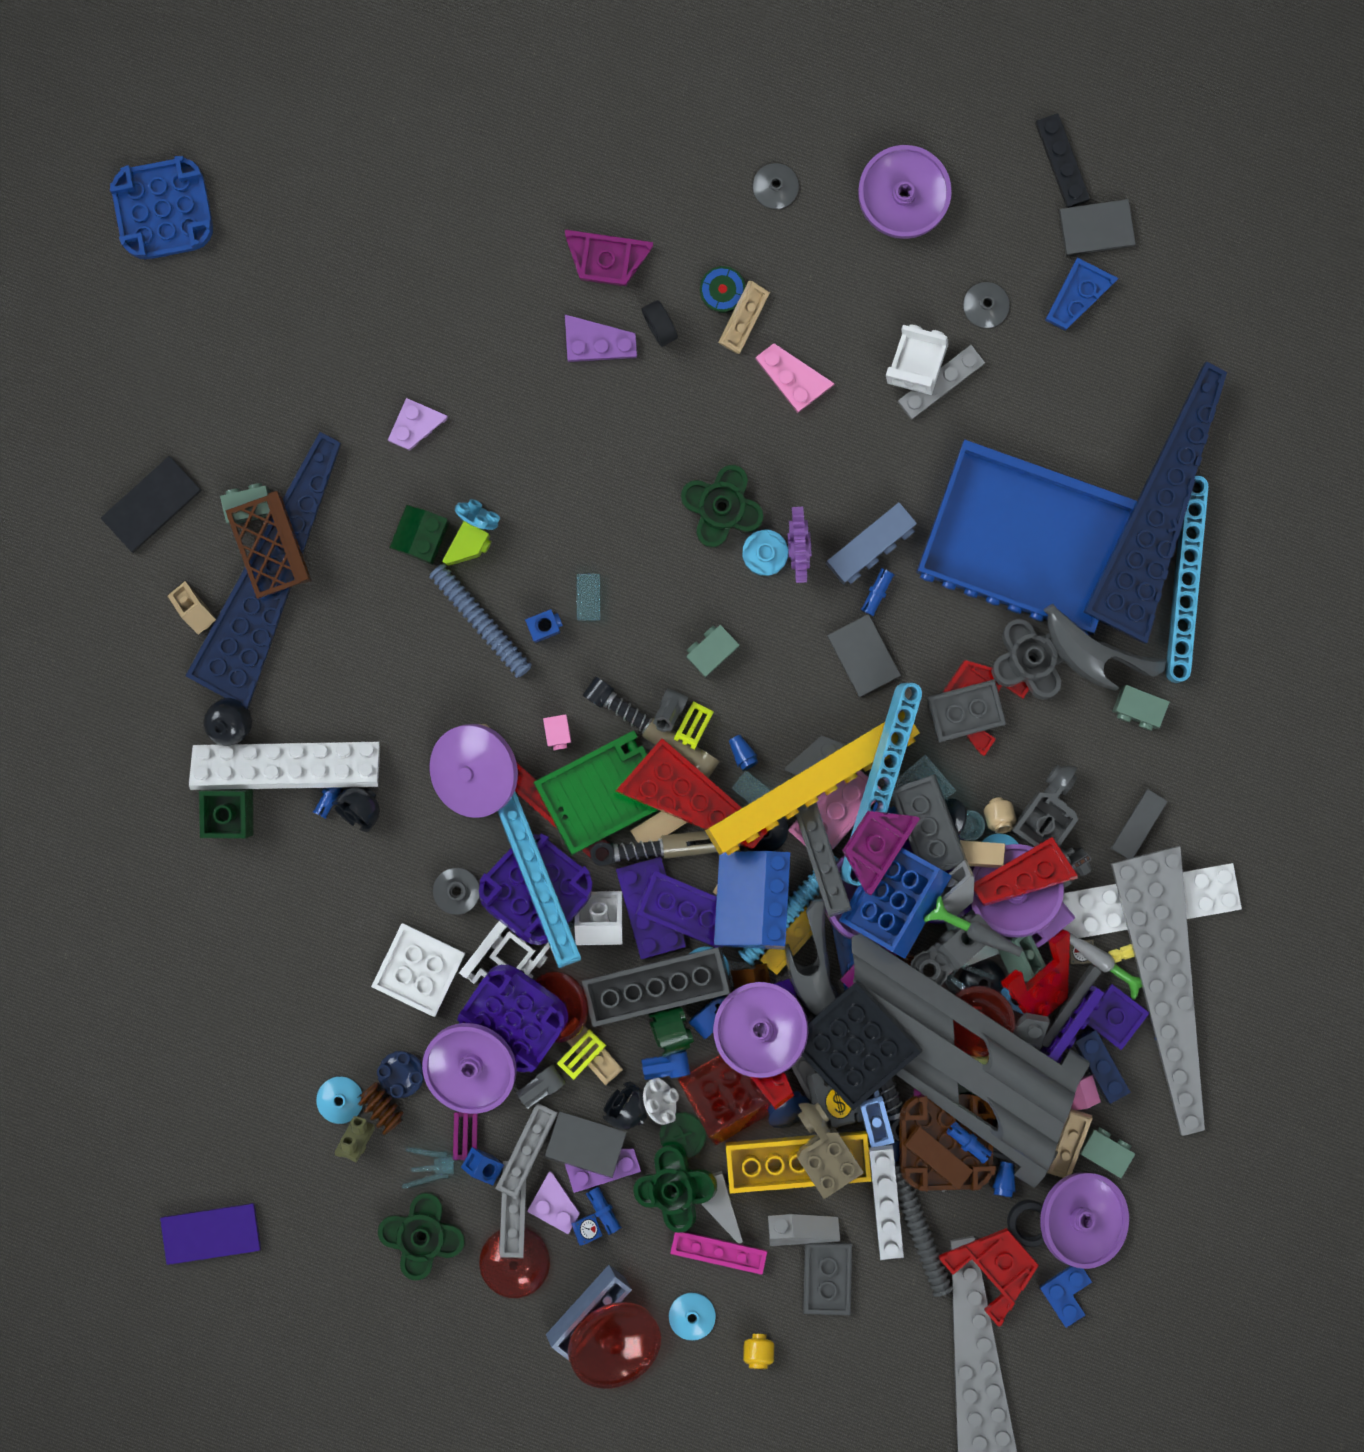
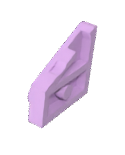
(414, 424)
(554, 1205)

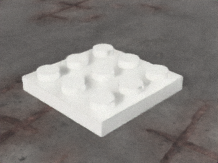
(418, 969)

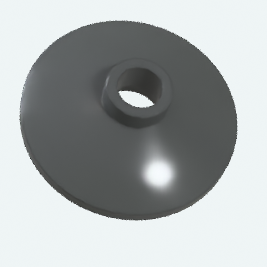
(775, 197)
(986, 316)
(444, 894)

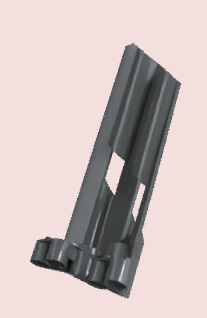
(1019, 1082)

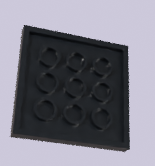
(857, 1045)

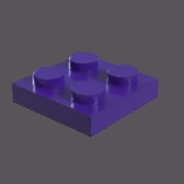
(1117, 1017)

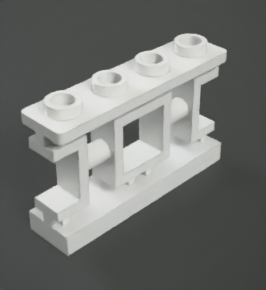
(497, 942)

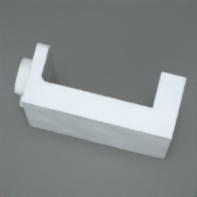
(918, 359)

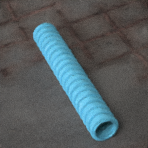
(795, 905)

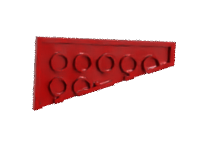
(679, 789)

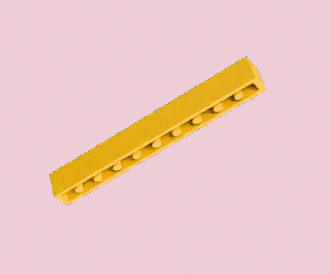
(800, 790)

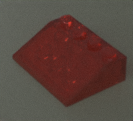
(723, 1099)

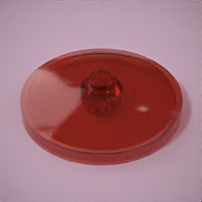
(614, 1345)

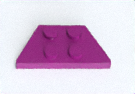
(606, 257)
(876, 845)

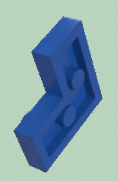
(1060, 1292)

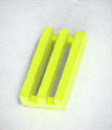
(687, 738)
(595, 1039)

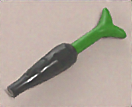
(975, 930)

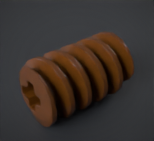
(380, 1108)

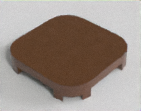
(936, 1121)

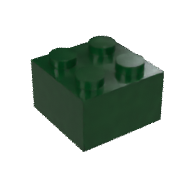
(226, 813)

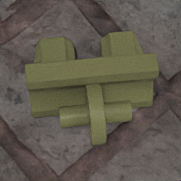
(355, 1139)

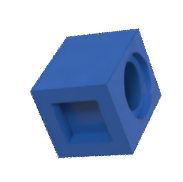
(533, 625)
(482, 1166)

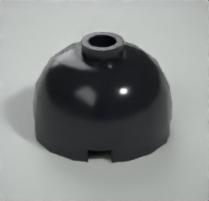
(227, 722)
(358, 807)
(626, 1107)

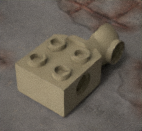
(826, 1154)

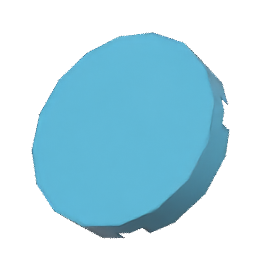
(765, 552)

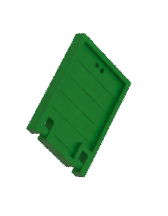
(589, 796)

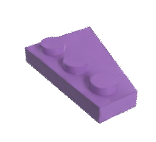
(597, 341)
(584, 1179)

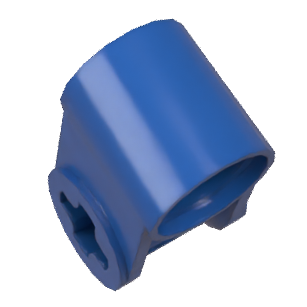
(704, 1019)

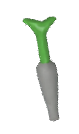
(1106, 963)

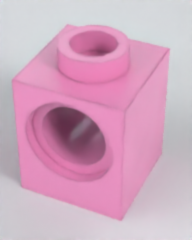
(557, 732)

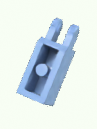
(876, 1121)

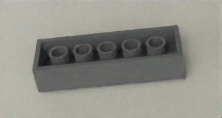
(657, 986)

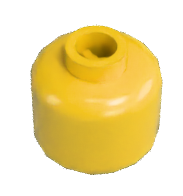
(758, 1352)

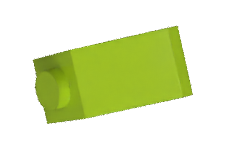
(467, 545)

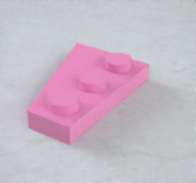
(792, 377)

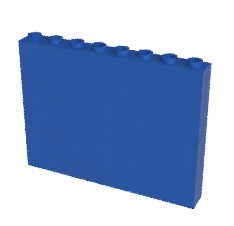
(1022, 535)

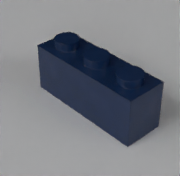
(1101, 1066)

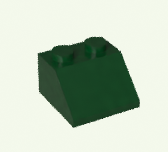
(419, 534)

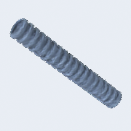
(480, 620)

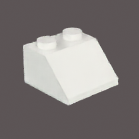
(600, 920)

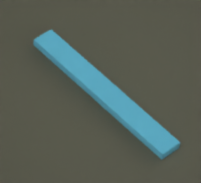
(538, 883)

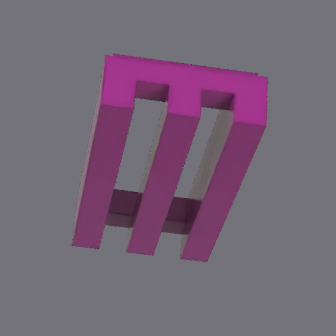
(456, 1155)

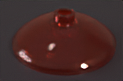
(572, 993)
(991, 1004)
(517, 1282)

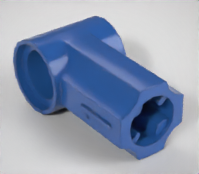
(673, 1066)

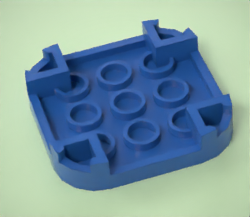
(162, 208)

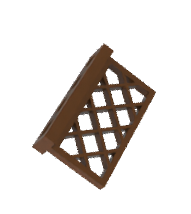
(287, 537)

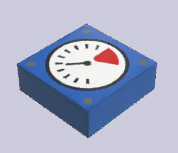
(586, 1229)

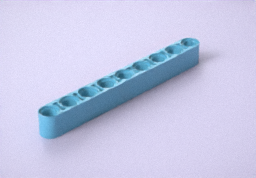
(1188, 591)
(895, 751)

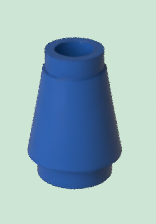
(743, 753)
(1005, 1180)

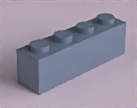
(871, 543)
(606, 1289)

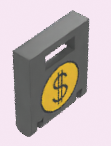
(831, 1103)

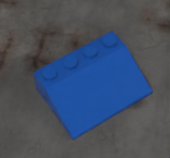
(752, 899)
(899, 903)

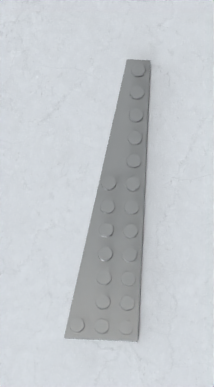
(1158, 931)
(979, 1386)

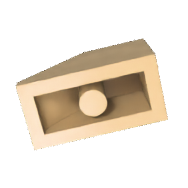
(191, 608)

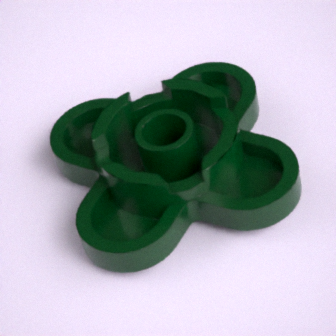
(727, 489)
(678, 1203)
(417, 1253)

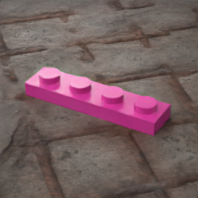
(719, 1252)

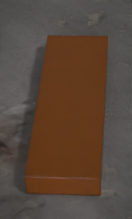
(938, 1157)

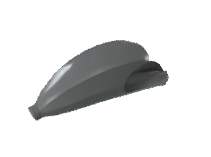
(1089, 656)
(813, 981)

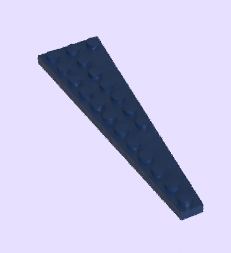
(1140, 560)
(245, 628)

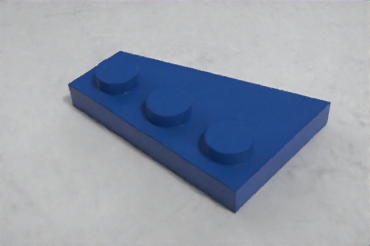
(1080, 290)

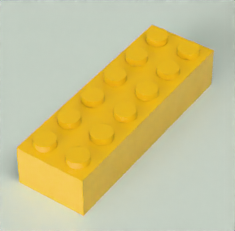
(774, 1163)

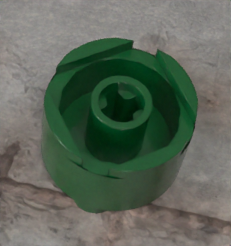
(670, 1030)

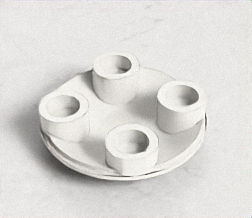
(660, 1101)

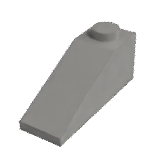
(722, 1209)
(802, 1229)

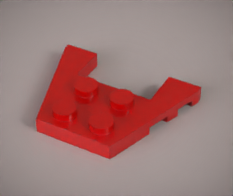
(973, 673)
(1049, 986)
(1002, 1261)

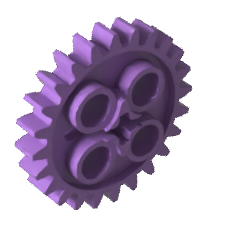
(799, 544)

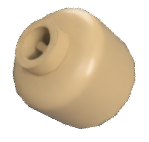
(1000, 815)

